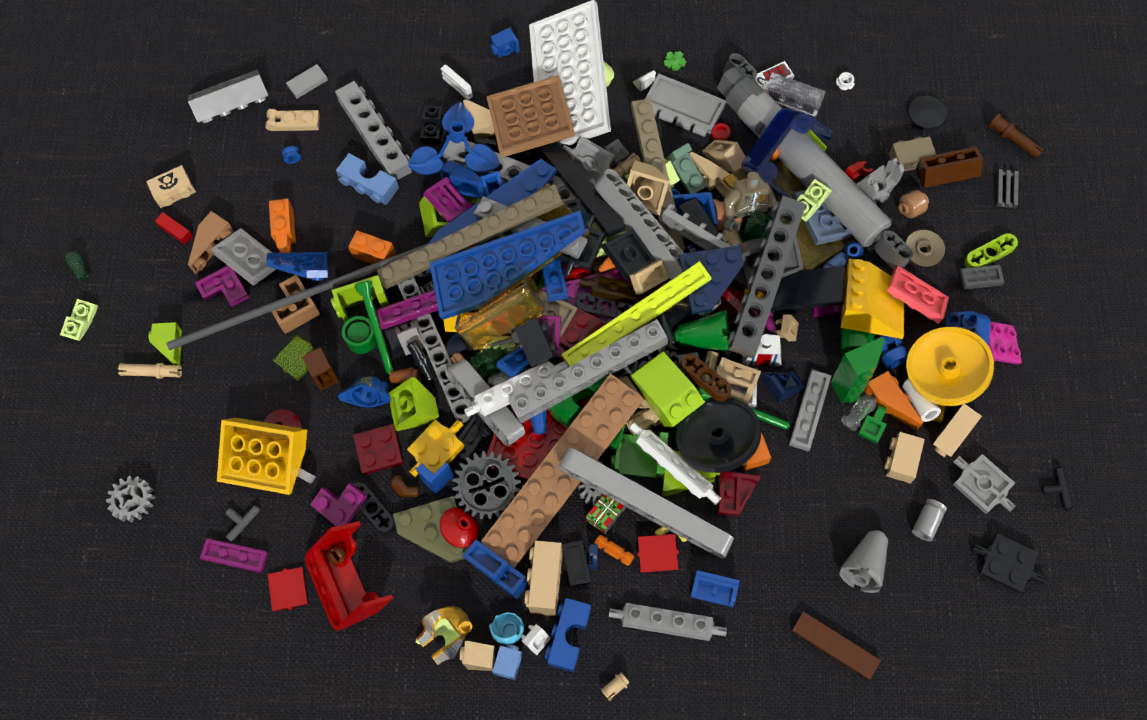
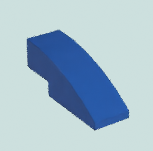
(463, 179)
(496, 569)

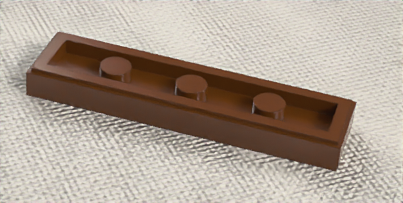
(836, 646)

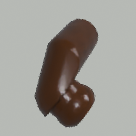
(402, 489)

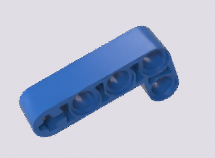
(967, 320)

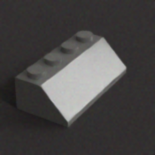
(227, 96)

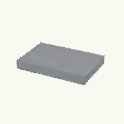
(244, 256)

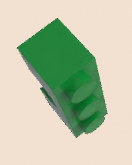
(568, 409)

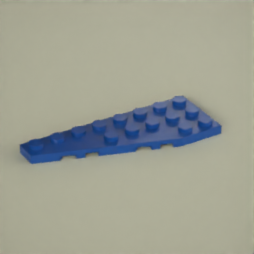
(511, 192)
(483, 272)

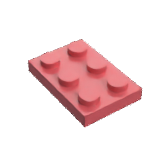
(918, 294)

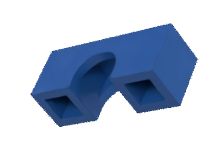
(572, 615)

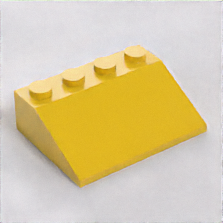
(868, 303)
(260, 454)

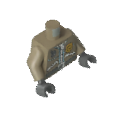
(747, 197)

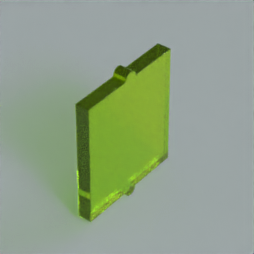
(291, 358)

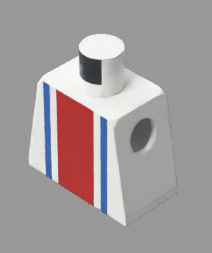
(767, 354)

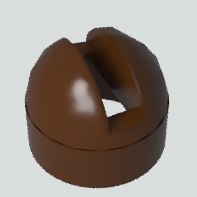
(340, 551)

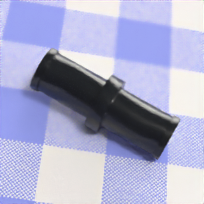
(421, 360)

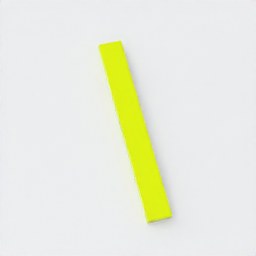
(640, 313)

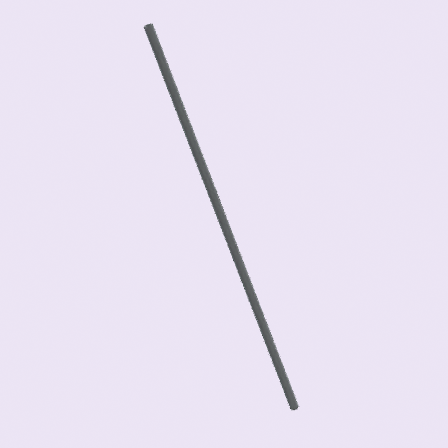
(285, 301)

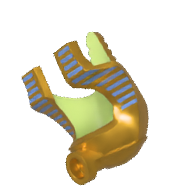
(451, 624)

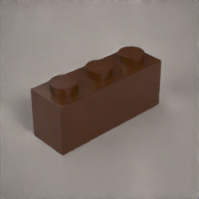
(950, 167)

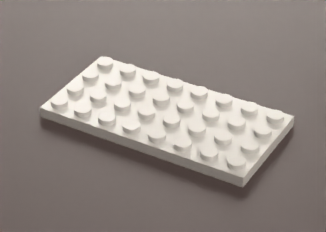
(572, 48)

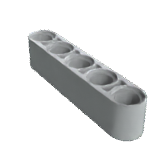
(470, 384)

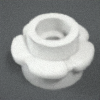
(845, 77)

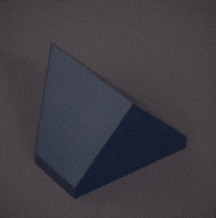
(782, 384)

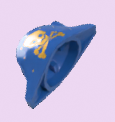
(366, 392)

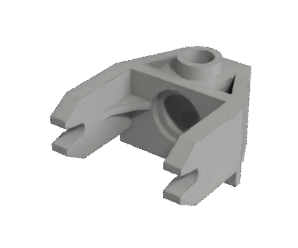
(882, 181)

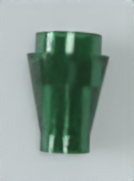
(76, 265)

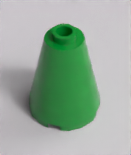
(706, 332)

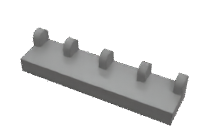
(691, 231)

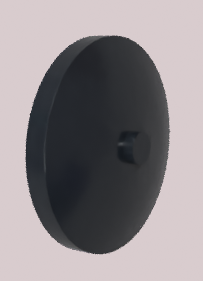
(719, 435)

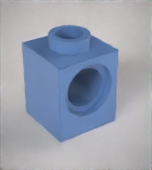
(507, 662)

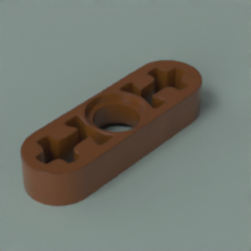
(704, 369)

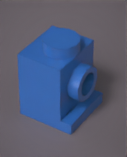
(504, 43)

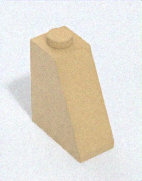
(956, 430)

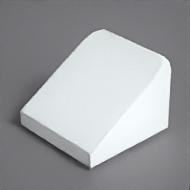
(645, 81)

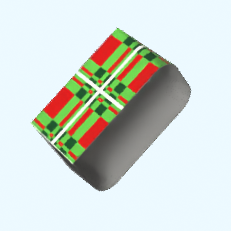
(605, 513)

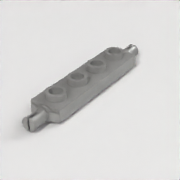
(667, 622)

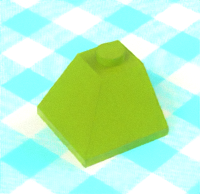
(412, 405)

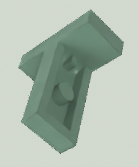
(686, 169)

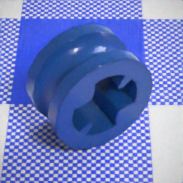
(291, 154)

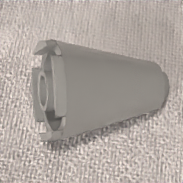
(867, 563)

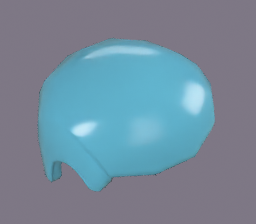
(507, 628)

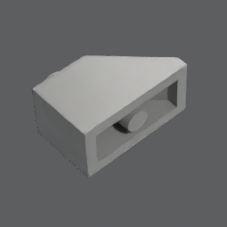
(407, 333)

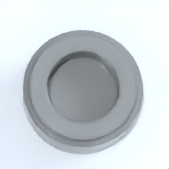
(305, 476)

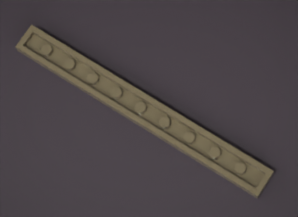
(471, 236)

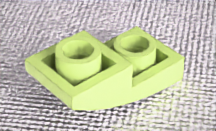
(813, 198)
(80, 320)

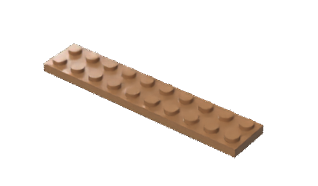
(548, 485)

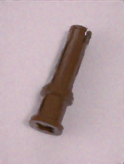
(1009, 131)

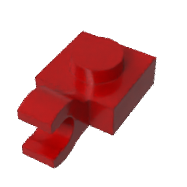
(857, 170)

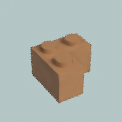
(297, 313)

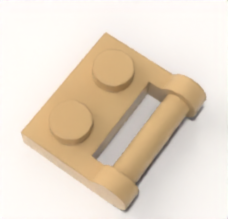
(739, 376)

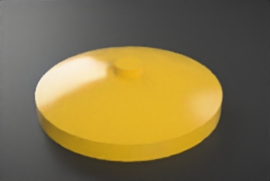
(950, 366)

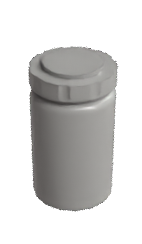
(929, 520)

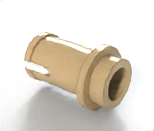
(615, 686)

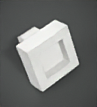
(535, 639)

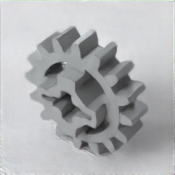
(125, 491)

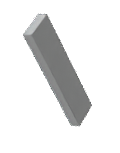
(810, 410)

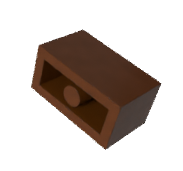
(320, 368)

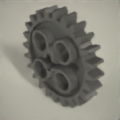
(479, 466)

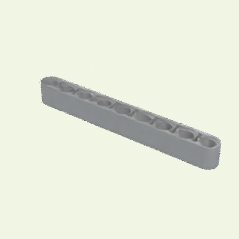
(637, 216)
(435, 350)
(645, 502)

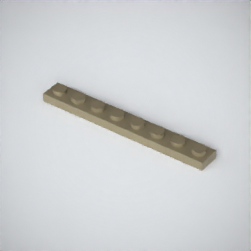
(653, 154)

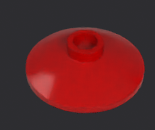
(454, 532)

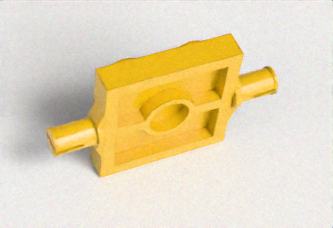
(436, 446)

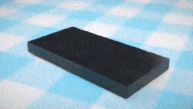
(811, 289)

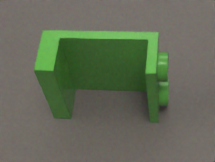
(633, 461)

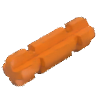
(614, 550)

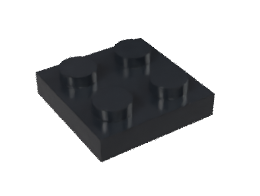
(628, 253)

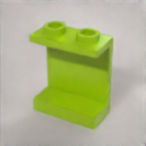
(347, 296)

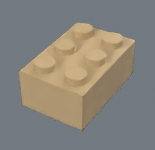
(544, 578)

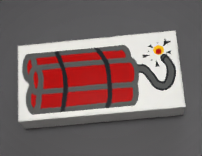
(782, 69)

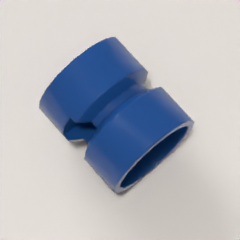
(893, 352)

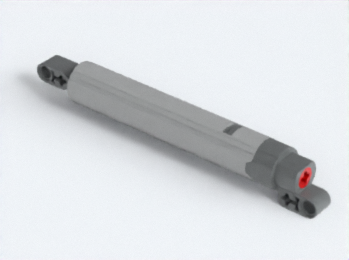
(810, 162)

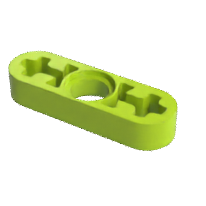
(994, 244)

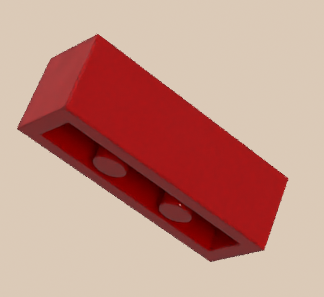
(173, 228)

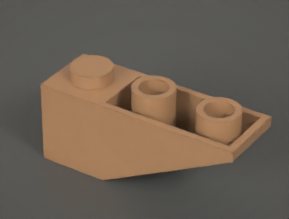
(209, 233)

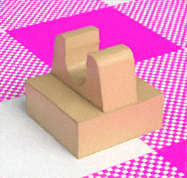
(788, 326)

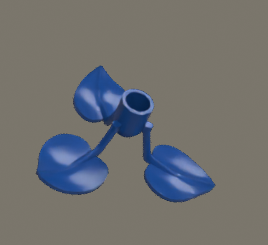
(456, 122)

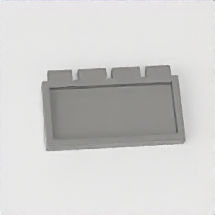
(685, 104)

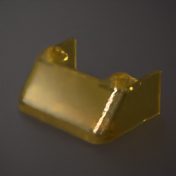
(501, 315)

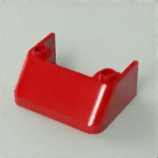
(339, 583)

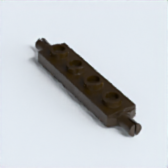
(620, 291)

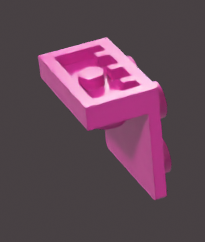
(1004, 343)

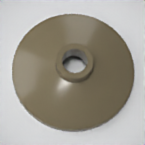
(930, 243)

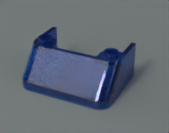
(758, 157)

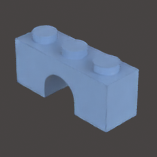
(379, 188)

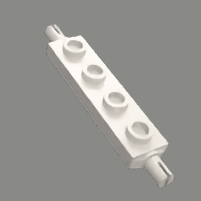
(498, 396)
(674, 464)

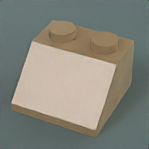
(648, 185)

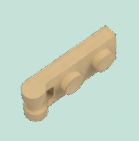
(292, 120)

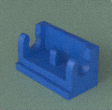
(715, 588)

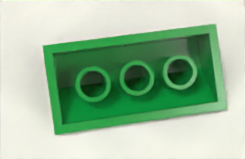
(856, 370)

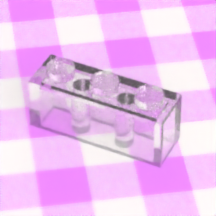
(795, 94)

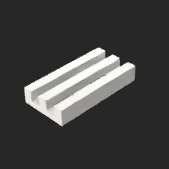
(456, 82)

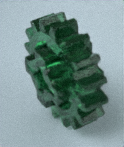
(486, 362)

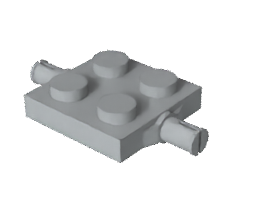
(590, 158)
(984, 484)

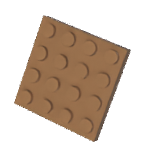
(530, 116)

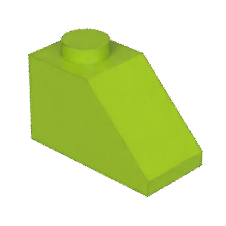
(163, 333)

